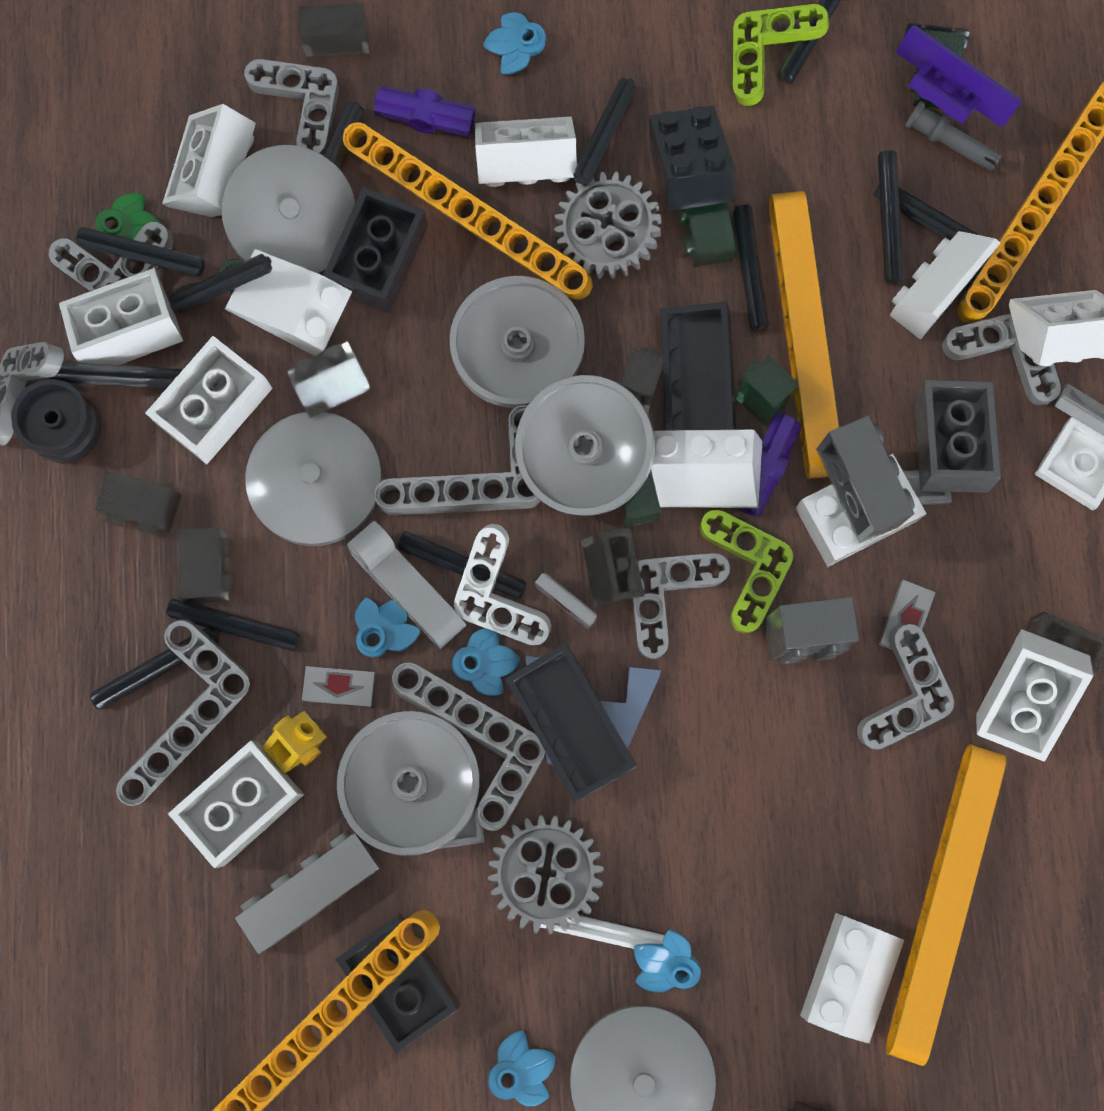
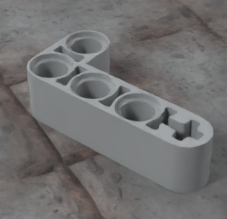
(404, 585)

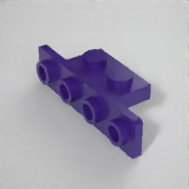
(953, 81)

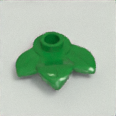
(128, 214)

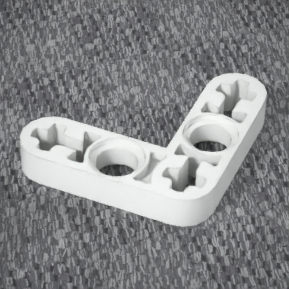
(483, 593)

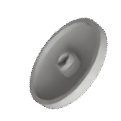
(287, 206)
(516, 340)
(585, 445)
(313, 478)
(408, 783)
(642, 1063)

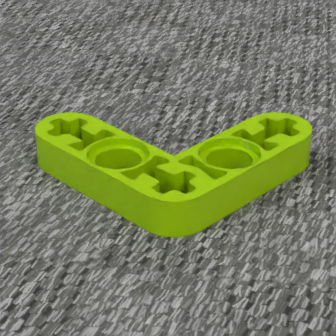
(762, 35)
(757, 556)

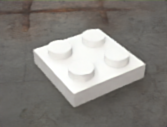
(1076, 463)

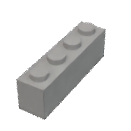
(308, 892)

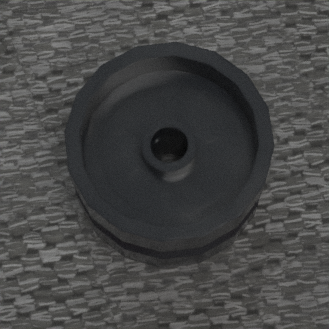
(56, 421)

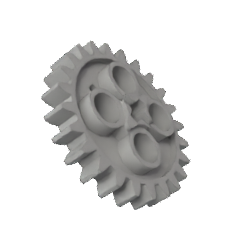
(621, 199)
(514, 868)

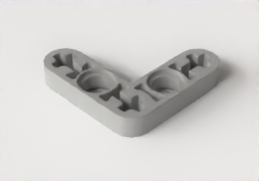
(312, 97)
(106, 275)
(1007, 339)
(17, 367)
(663, 582)
(918, 701)

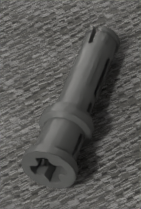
(939, 129)

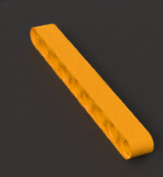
(453, 203)
(1035, 212)
(803, 325)
(945, 905)
(329, 1018)

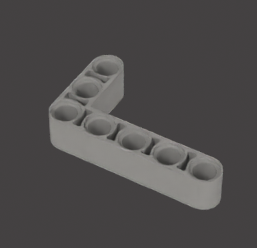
(474, 483)
(191, 717)
(479, 733)

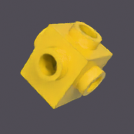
(294, 742)

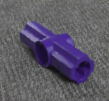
(424, 111)
(774, 458)

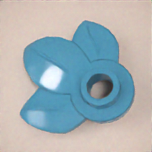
(511, 42)
(387, 623)
(490, 662)
(663, 961)
(526, 1068)

